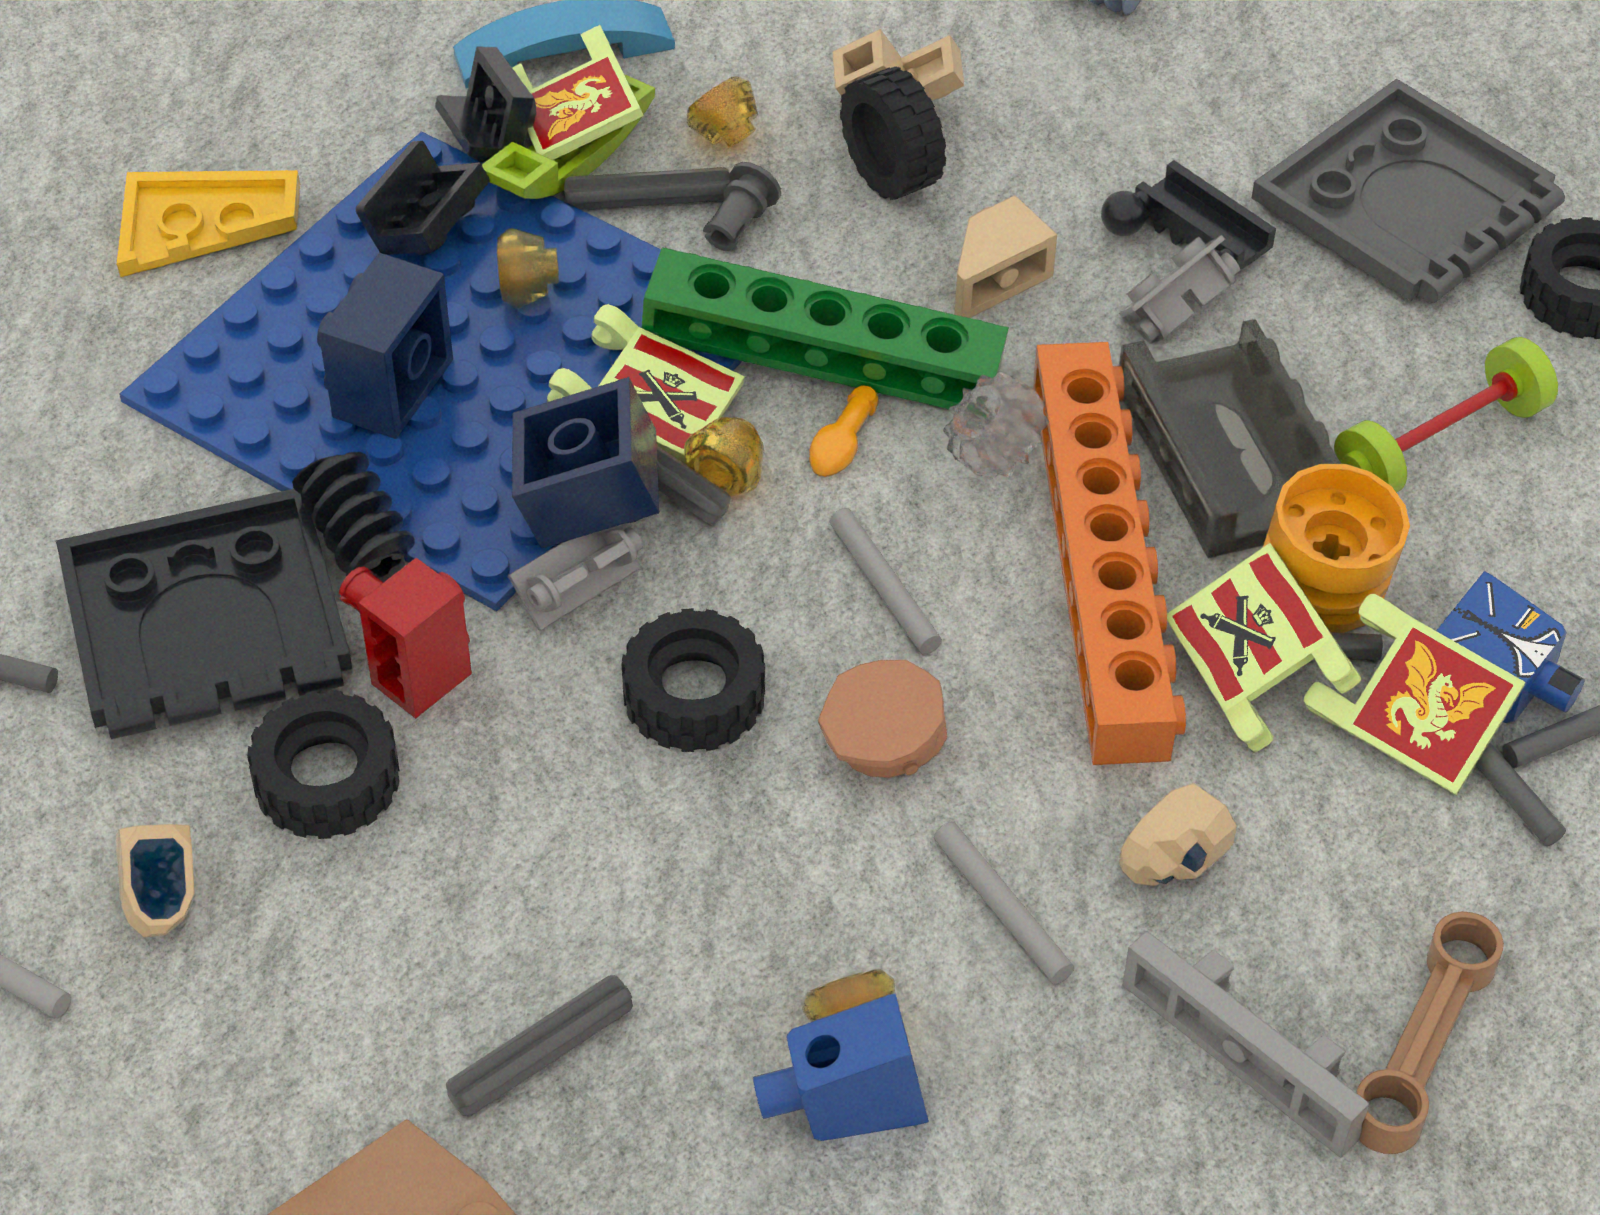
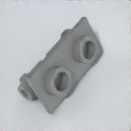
(1160, 301)
(575, 573)

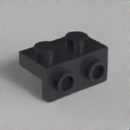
(493, 111)
(419, 201)

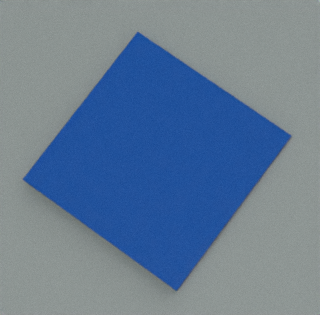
(257, 393)

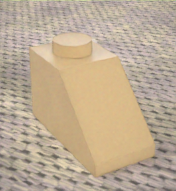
(1002, 256)

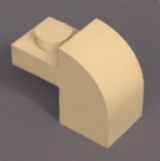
(934, 66)

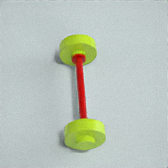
(1517, 377)

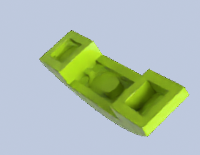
(538, 177)

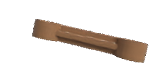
(1429, 1029)

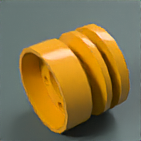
(1339, 538)

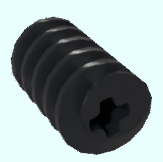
(354, 514)

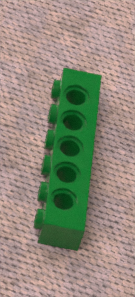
(819, 329)

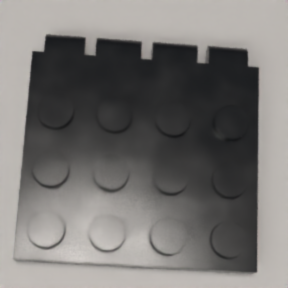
(202, 612)

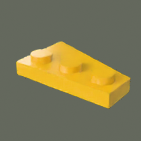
(201, 212)

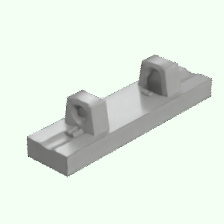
(1290, 1079)

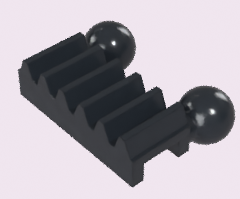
(1190, 211)

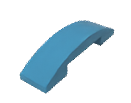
(557, 27)

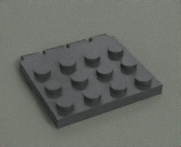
(1409, 192)

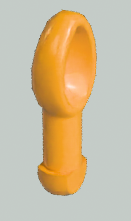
(837, 442)

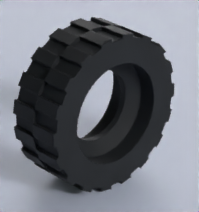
(893, 133)
(1548, 293)
(316, 721)
(693, 722)

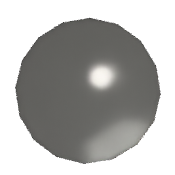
(746, 198)

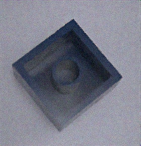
(386, 345)
(585, 463)

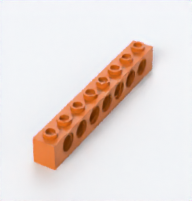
(1105, 558)

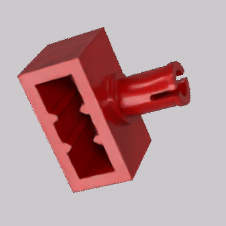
(411, 633)

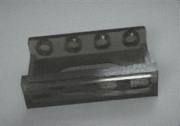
(1231, 429)

